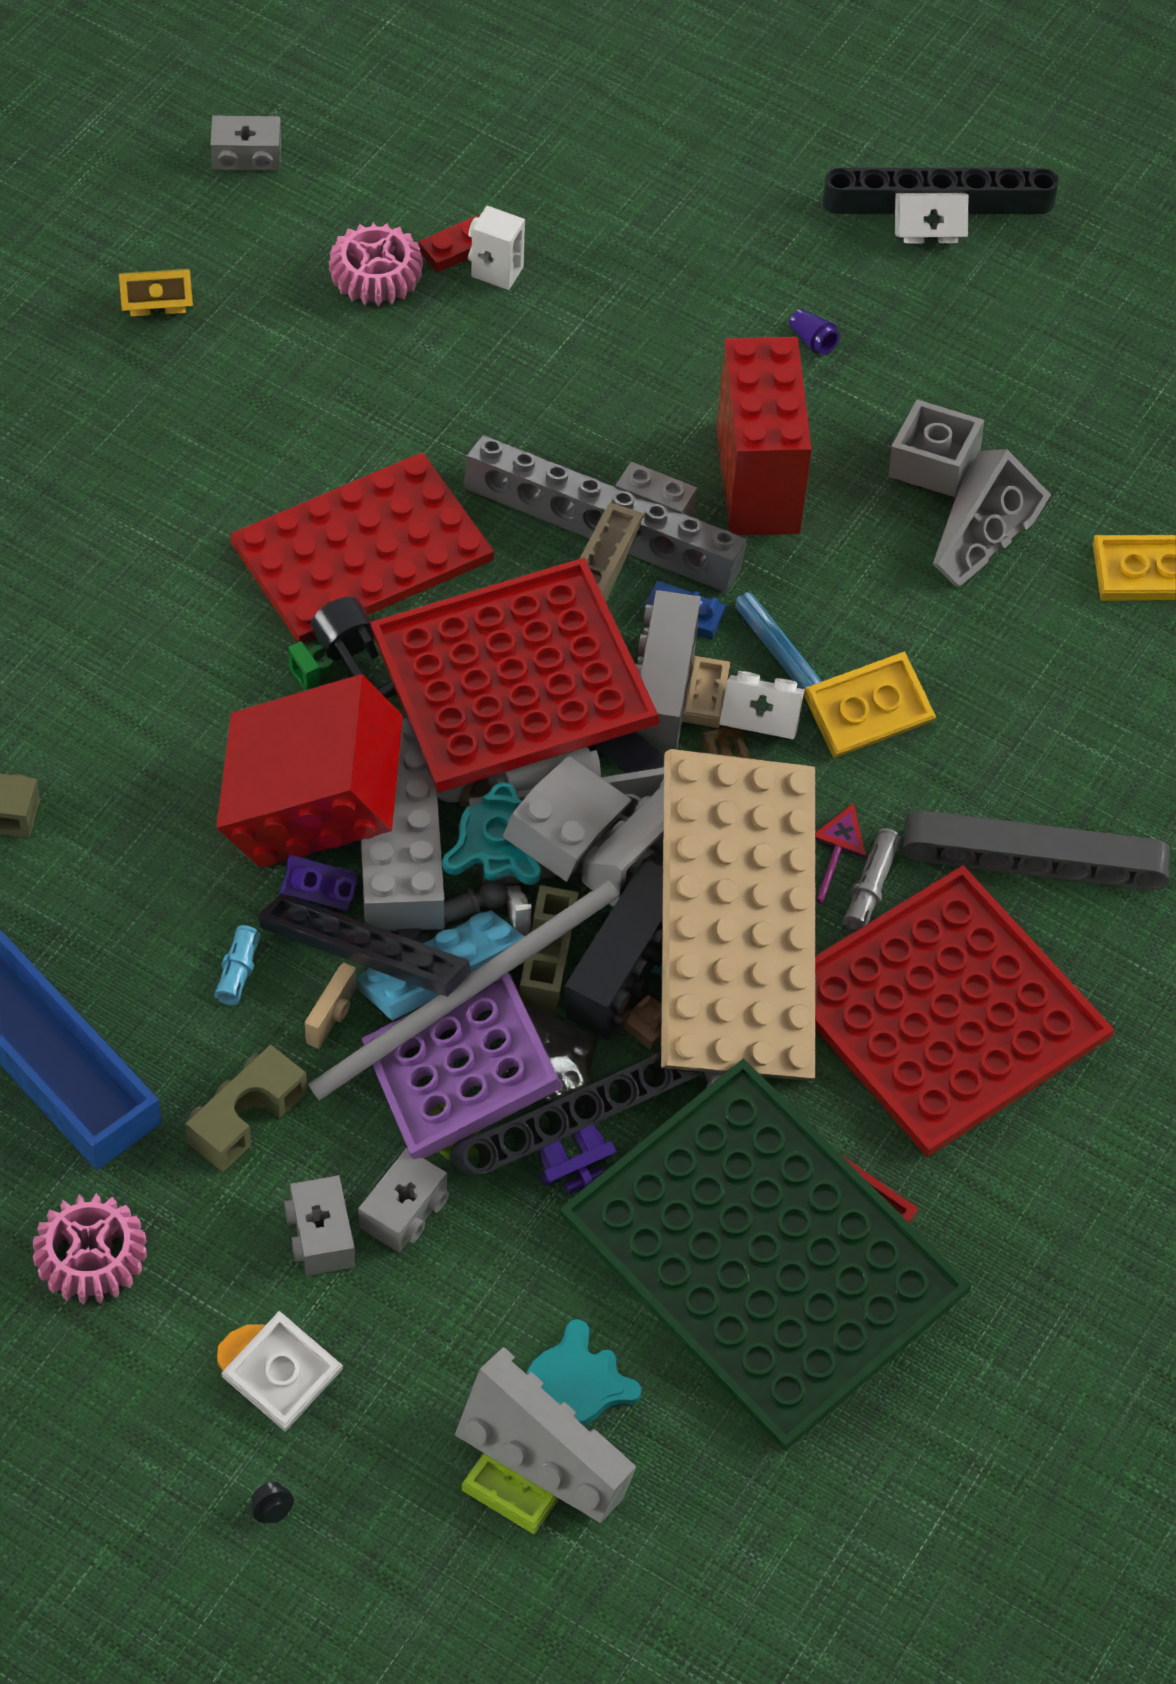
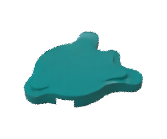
(483, 841)
(583, 1379)

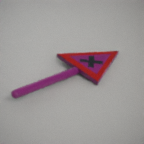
(842, 833)

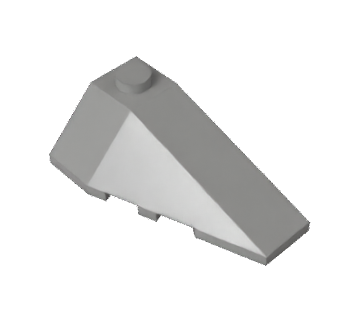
(990, 508)

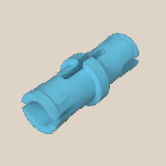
(237, 965)

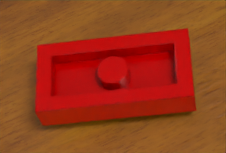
(447, 246)

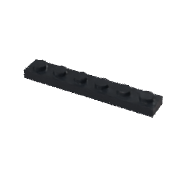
(365, 944)

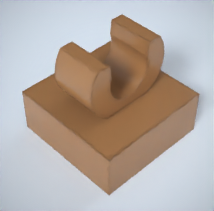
(646, 1022)

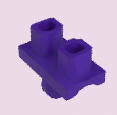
(318, 883)
(591, 1150)

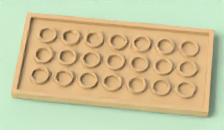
(738, 915)

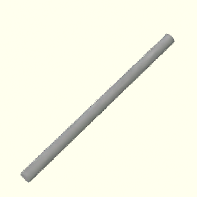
(468, 988)

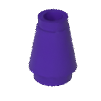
(814, 331)

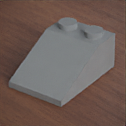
(565, 817)

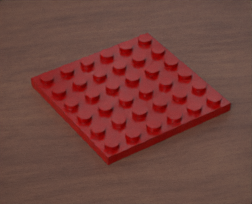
(513, 674)
(949, 1010)

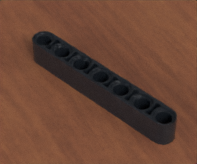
(988, 188)
(562, 1115)

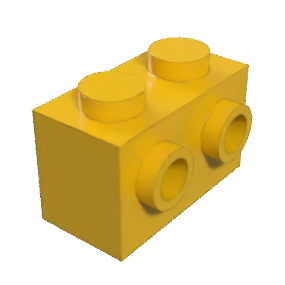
(154, 290)

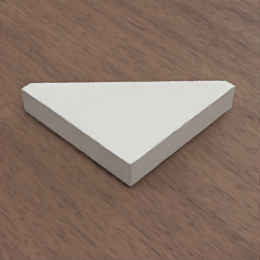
(518, 910)

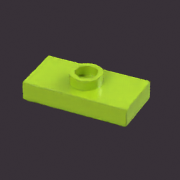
(509, 1493)

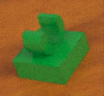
(305, 667)

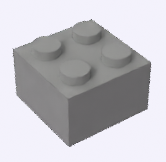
(935, 447)

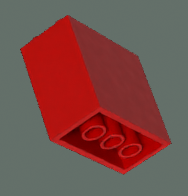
(763, 435)
(310, 771)

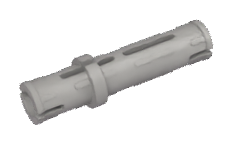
(867, 892)

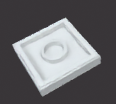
(282, 1371)

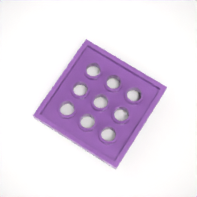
(485, 1068)

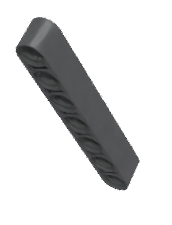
(1036, 850)

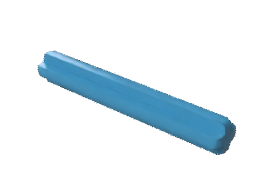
(776, 641)

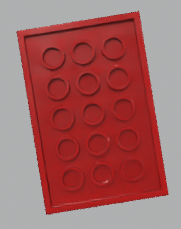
(362, 541)

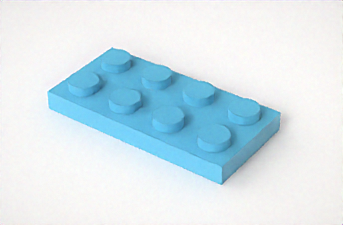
(474, 940)

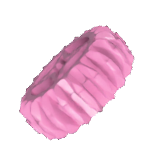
(375, 264)
(89, 1270)

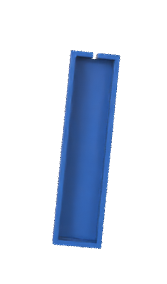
(68, 1065)

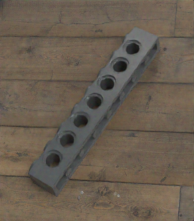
(579, 502)

